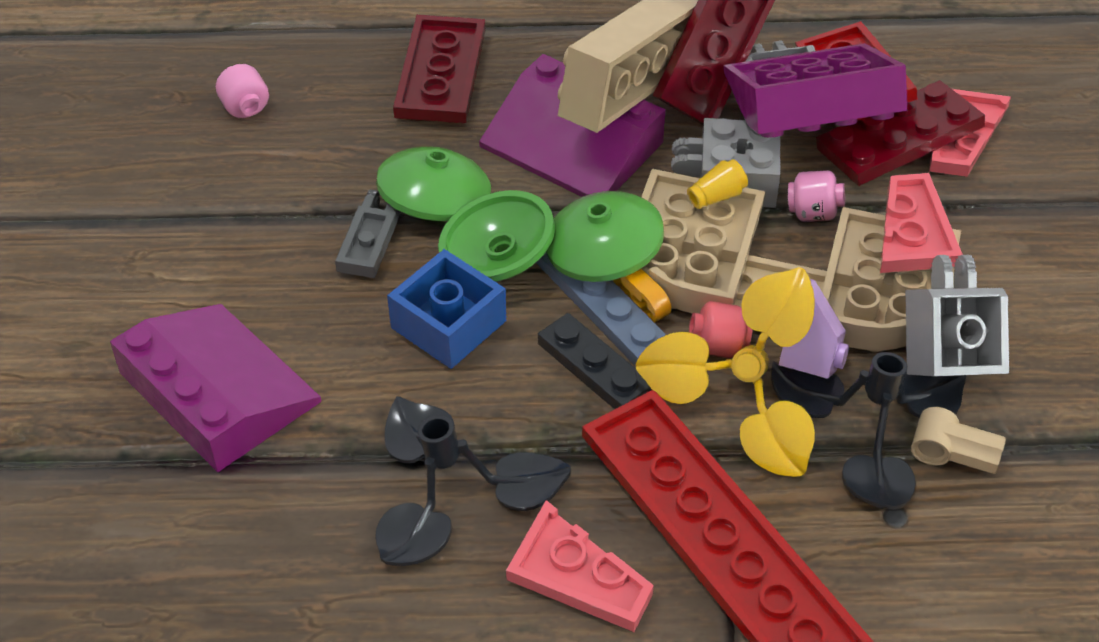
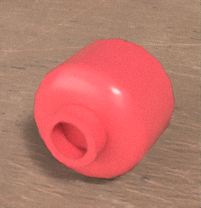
(721, 328)

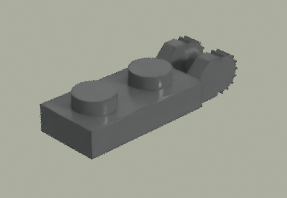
(367, 238)

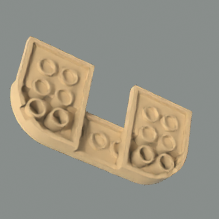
(709, 260)

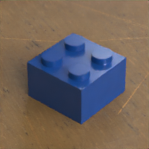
(447, 308)

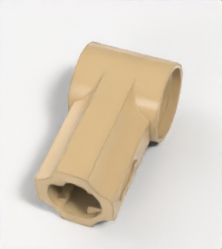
(943, 439)

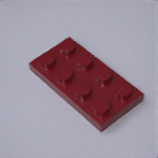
(714, 37)
(440, 69)
(880, 146)

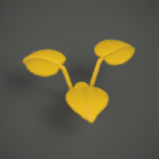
(780, 309)

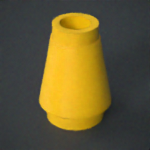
(718, 184)

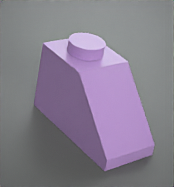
(823, 345)

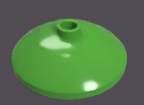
(430, 182)
(500, 233)
(605, 236)

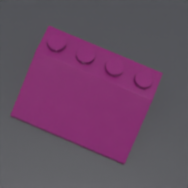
(818, 89)
(563, 152)
(212, 381)

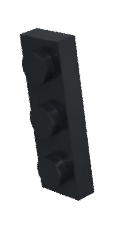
(592, 361)

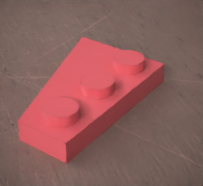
(962, 154)
(915, 226)
(575, 571)

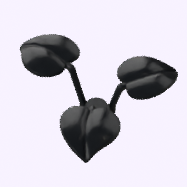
(415, 431)
(873, 479)

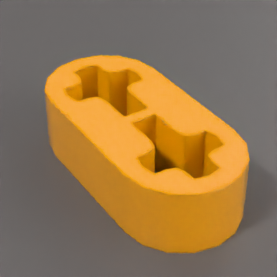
(645, 294)

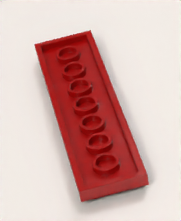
(716, 527)

